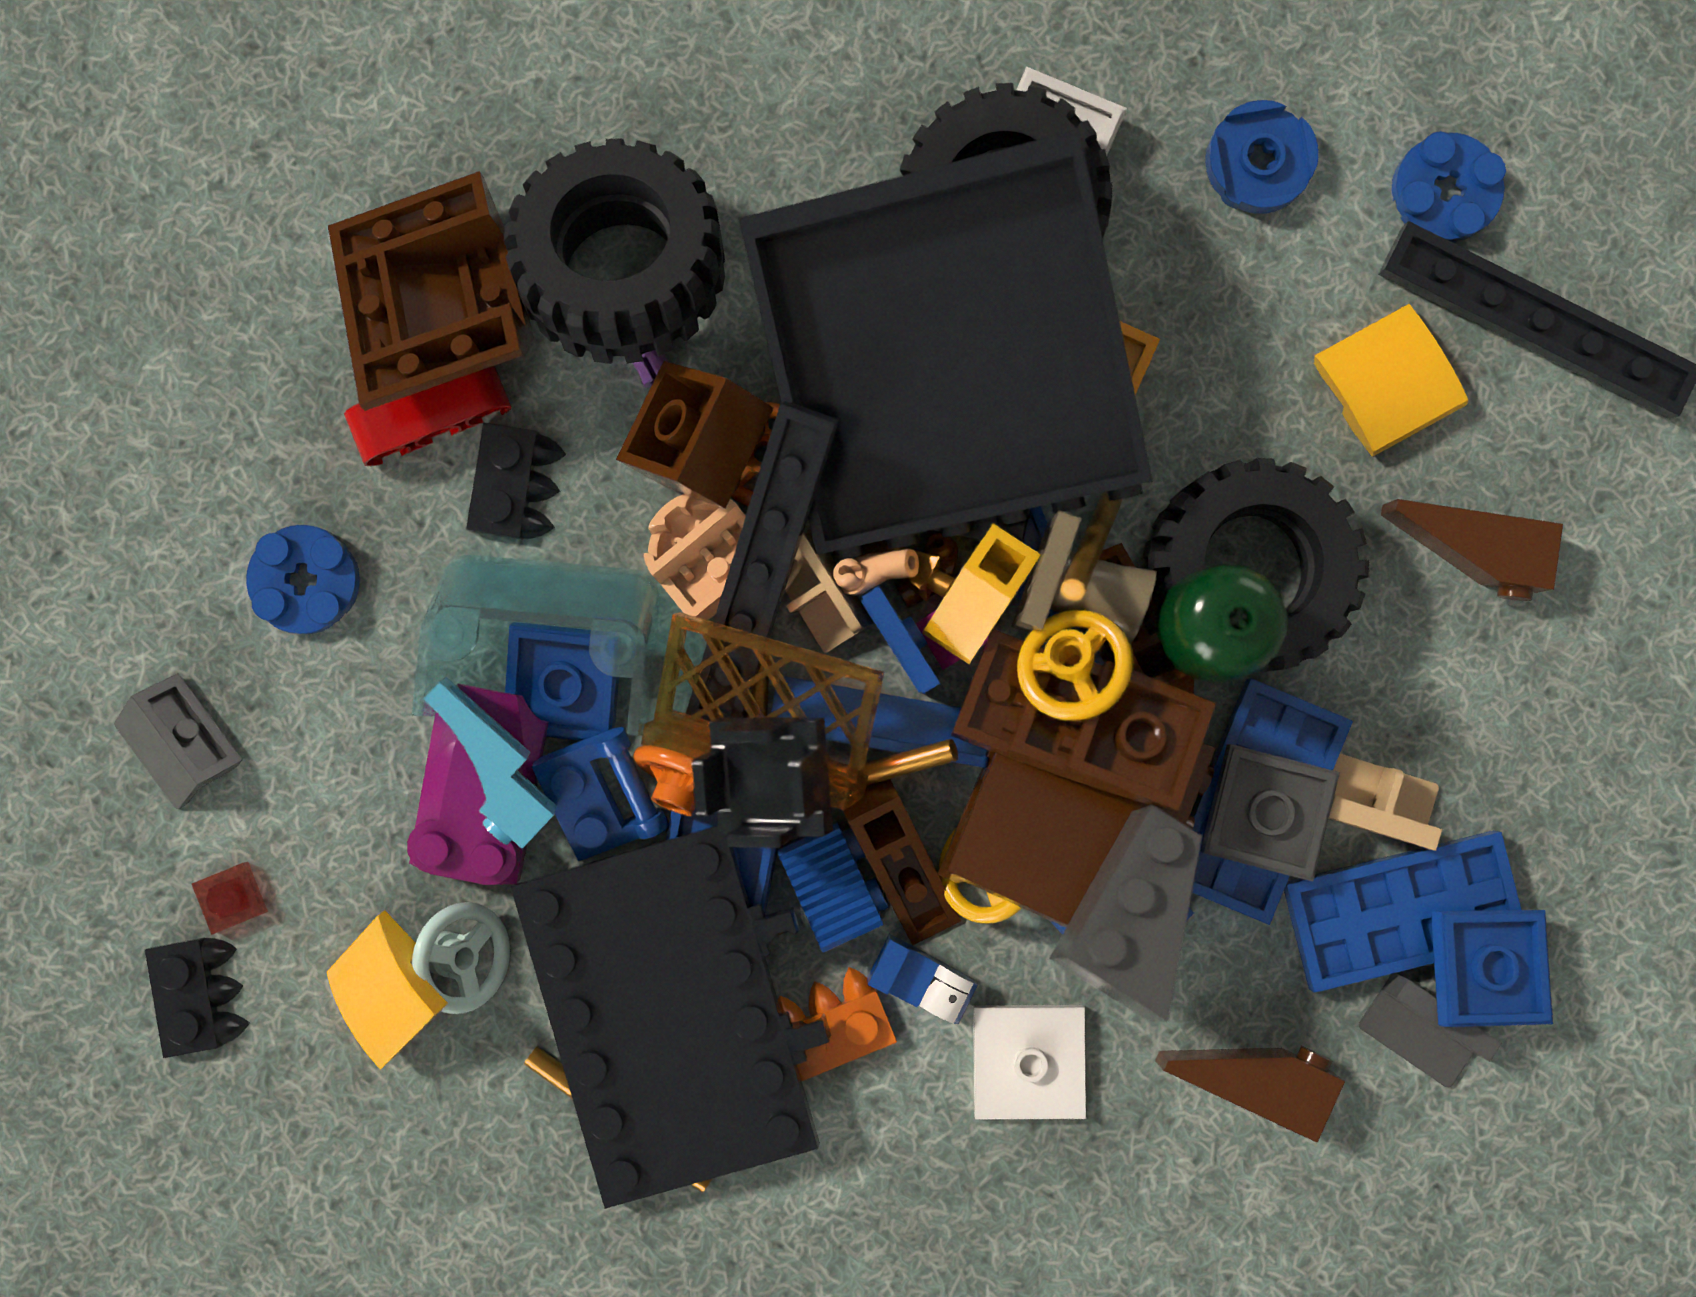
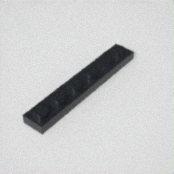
(1540, 320)
(769, 542)

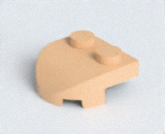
(693, 551)

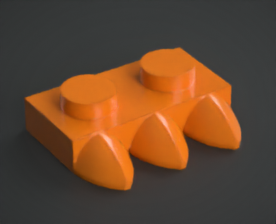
(855, 1025)

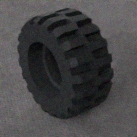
(1002, 121)
(603, 190)
(1303, 512)

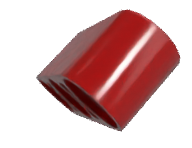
(417, 418)

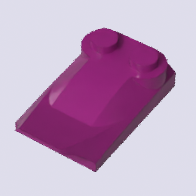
(449, 826)

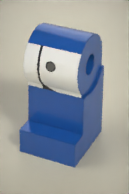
(921, 980)

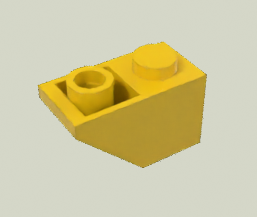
(981, 593)

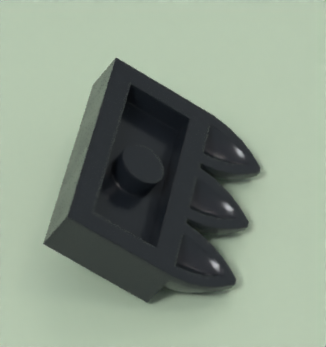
(508, 482)
(189, 995)

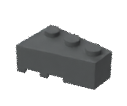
(1135, 915)

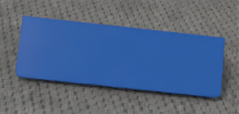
(898, 722)

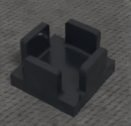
(765, 780)

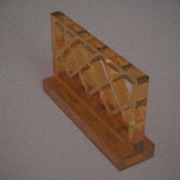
(692, 734)

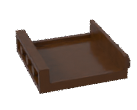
(1045, 835)

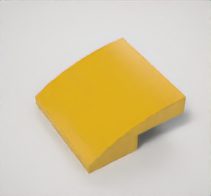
(1391, 380)
(381, 992)

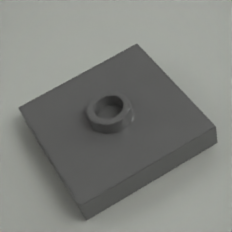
(1269, 812)

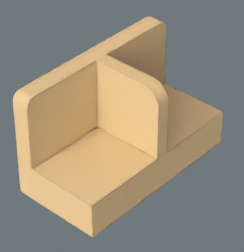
(820, 601)
(1385, 802)

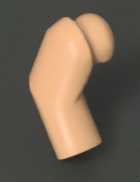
(871, 569)

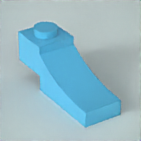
(512, 803)

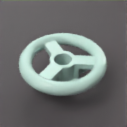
(437, 950)

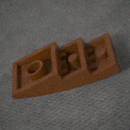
(1133, 749)

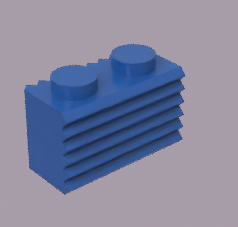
(832, 886)

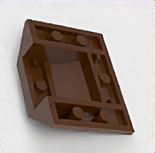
(427, 291)

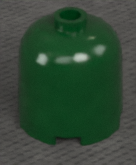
(1197, 626)

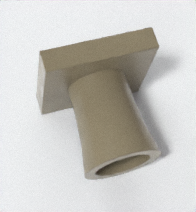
(1113, 590)

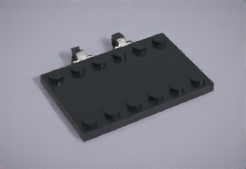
(669, 1015)

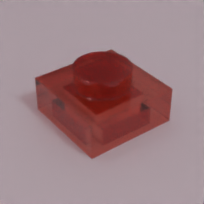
(229, 897)

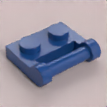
(584, 800)

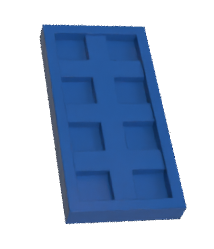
(1278, 726)
(1378, 912)

